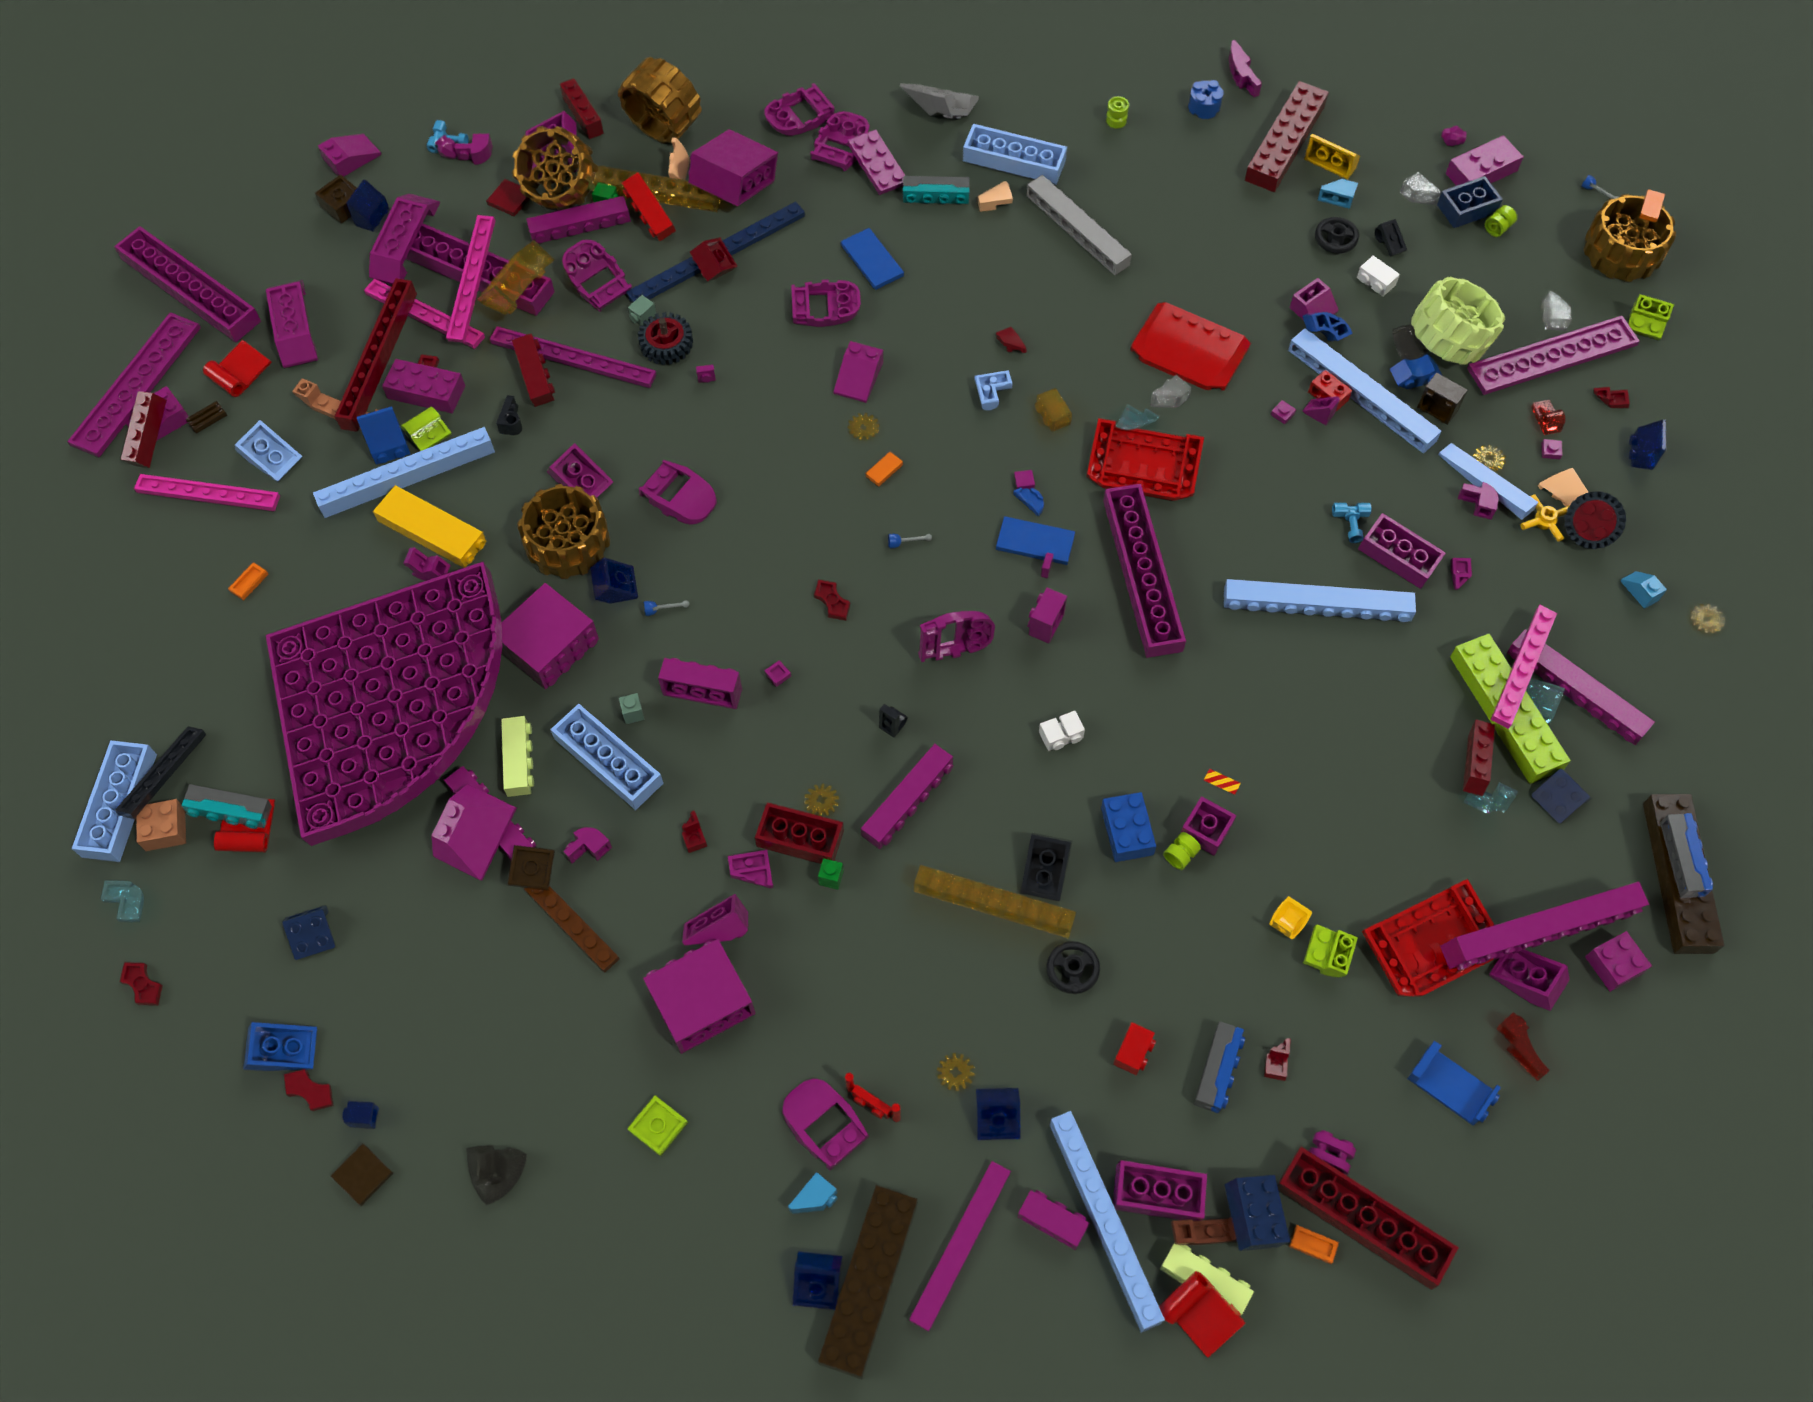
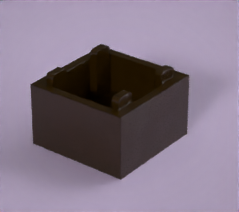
(335, 196)
(1442, 398)

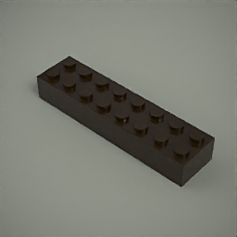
(1692, 920)
(868, 1282)

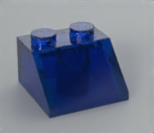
(367, 206)
(1648, 445)
(613, 581)
(998, 1113)
(817, 1280)

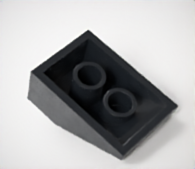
(1046, 866)

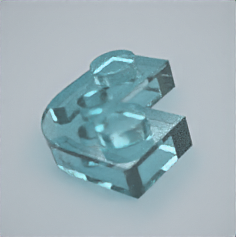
(1497, 801)
(129, 897)

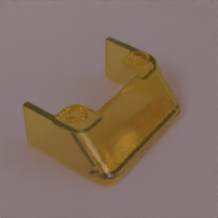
(515, 278)

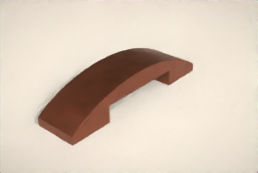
(1203, 1232)

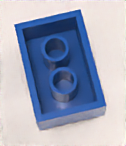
(1128, 827)

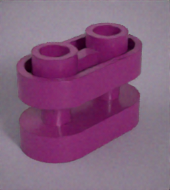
(1342, 1148)

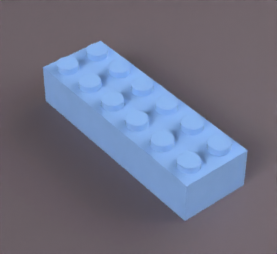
(1014, 153)
(607, 756)
(102, 830)

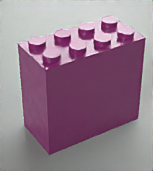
(733, 167)
(547, 636)
(699, 995)

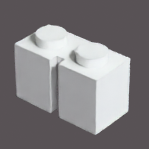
(1378, 275)
(1057, 735)

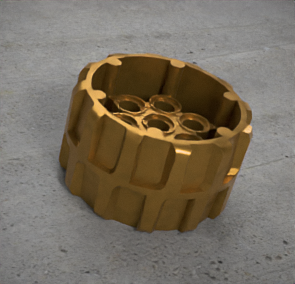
(659, 100)
(530, 152)
(1625, 244)
(557, 505)

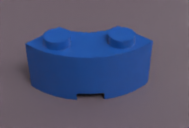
(1328, 324)
(1414, 372)

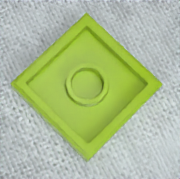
(657, 1125)

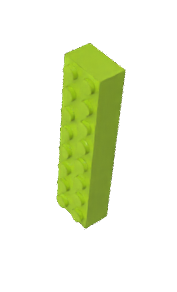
(1529, 736)

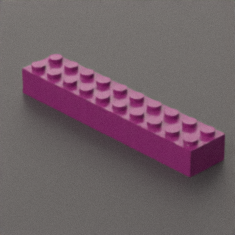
(448, 256)
(188, 284)
(1144, 571)
(1544, 926)

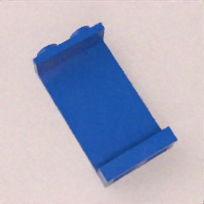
(1453, 1085)

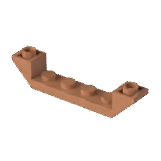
(311, 395)

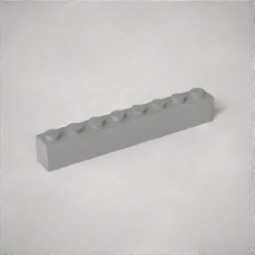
(1079, 225)

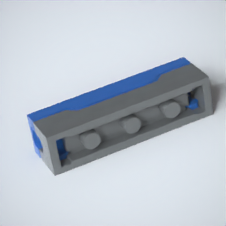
(1686, 855)
(1219, 1066)

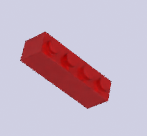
(648, 206)

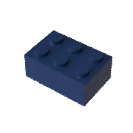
(1469, 202)
(1257, 1213)

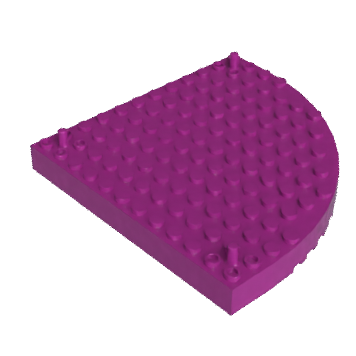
(384, 697)

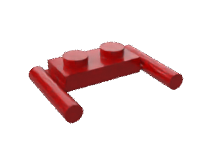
(864, 1098)

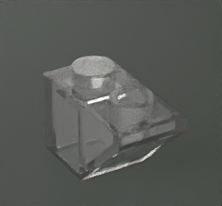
(1420, 190)
(1556, 312)
(1171, 394)

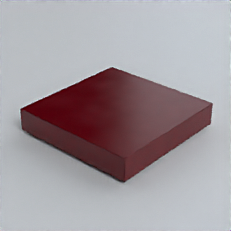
(507, 198)

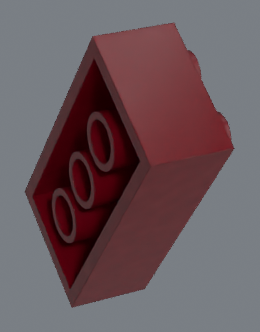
(799, 833)

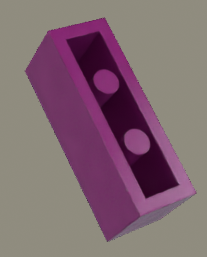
(1053, 1219)

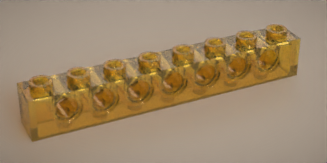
(665, 189)
(994, 901)

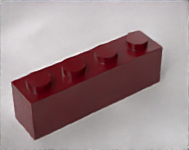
(581, 108)
(533, 370)
(143, 429)
(1479, 757)

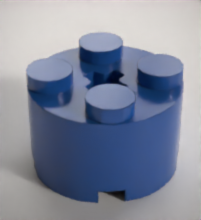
(1205, 99)

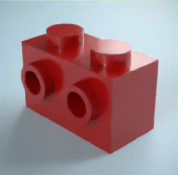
(1329, 386)
(1134, 1048)

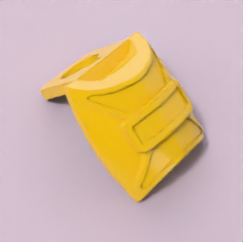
(1290, 918)

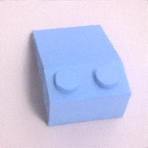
(267, 451)

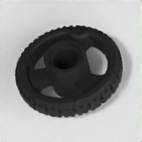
(1337, 233)
(1056, 959)

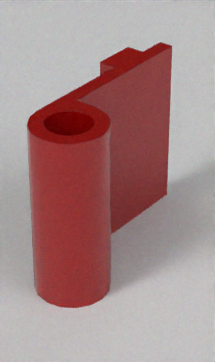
(237, 369)
(242, 838)
(1202, 1313)

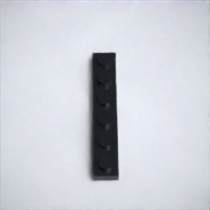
(160, 772)

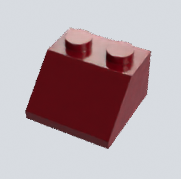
(713, 259)

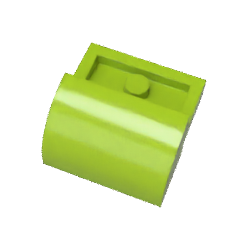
(1649, 316)
(426, 429)
(1330, 951)

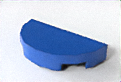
(1031, 498)

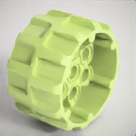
(1458, 320)

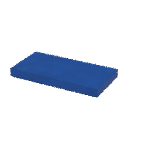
(872, 258)
(1035, 540)

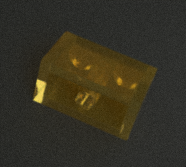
(1053, 409)

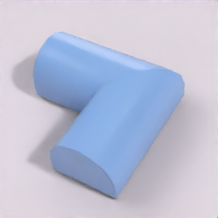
(989, 384)

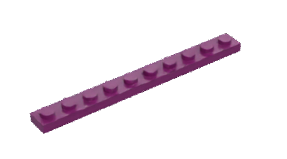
(581, 359)

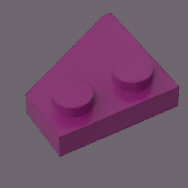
(751, 868)

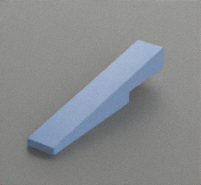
(1477, 473)

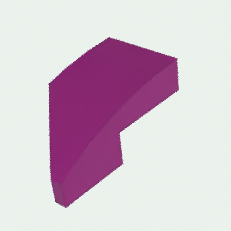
(1460, 571)

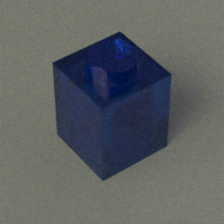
(360, 1114)

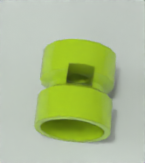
(1117, 112)
(1500, 221)
(1180, 852)

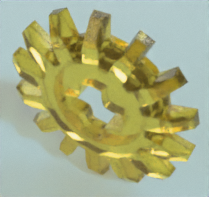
(867, 421)
(1497, 460)
(1708, 612)
(817, 806)
(963, 1067)

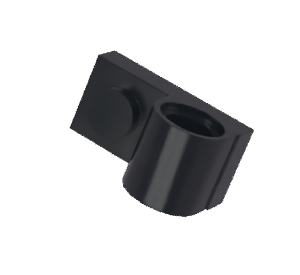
(1391, 235)
(508, 420)
(891, 720)

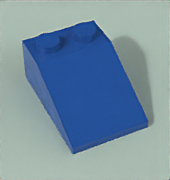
(383, 435)
(279, 1047)

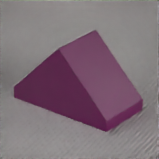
(1322, 409)

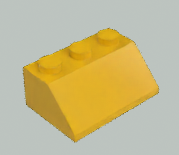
(1331, 157)

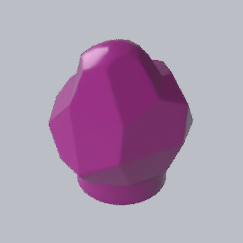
(1453, 136)
(446, 147)

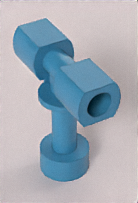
(440, 130)
(1352, 514)

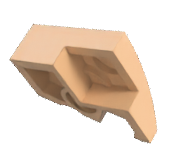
(678, 161)
(995, 196)
(1564, 486)

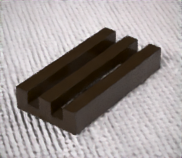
(205, 414)

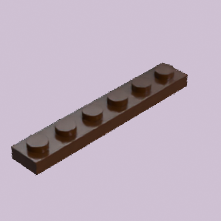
(574, 927)

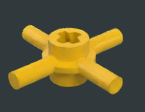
(1545, 519)

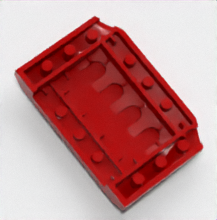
(1190, 347)
(1158, 461)
(1411, 940)

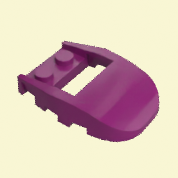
(785, 120)
(839, 129)
(585, 261)
(842, 302)
(692, 501)
(972, 633)
(807, 1105)

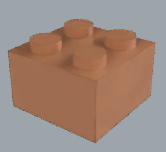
(161, 825)

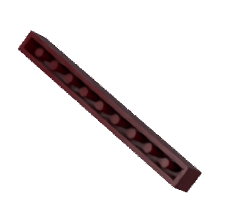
(376, 354)

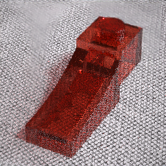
(1515, 1031)

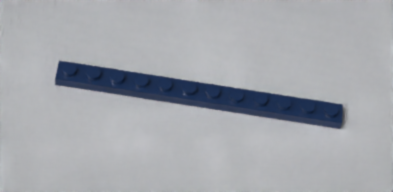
(734, 244)

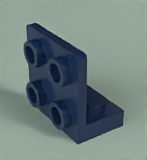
(1560, 796)
(309, 932)

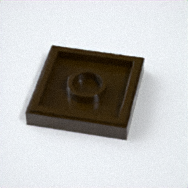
(531, 867)
(362, 1174)

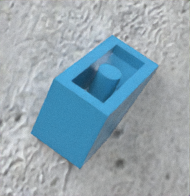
(1338, 193)
(1644, 588)
(814, 1196)

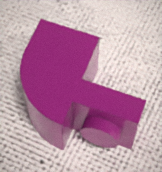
(478, 150)
(1484, 497)
(425, 567)
(588, 840)

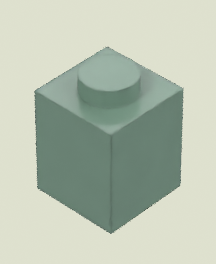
(641, 310)
(631, 708)

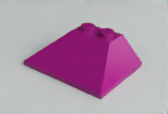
(471, 830)

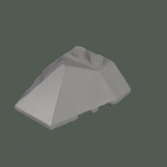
(940, 101)

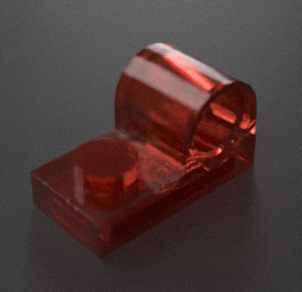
(1550, 420)

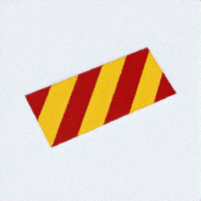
(1222, 781)

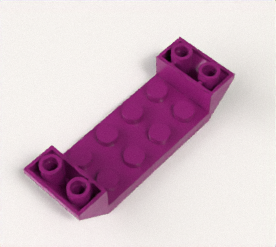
(398, 236)
(291, 324)

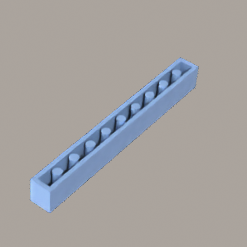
(1366, 391)
(403, 472)
(1319, 600)
(1106, 1222)

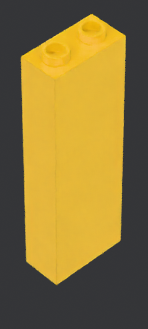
(430, 526)

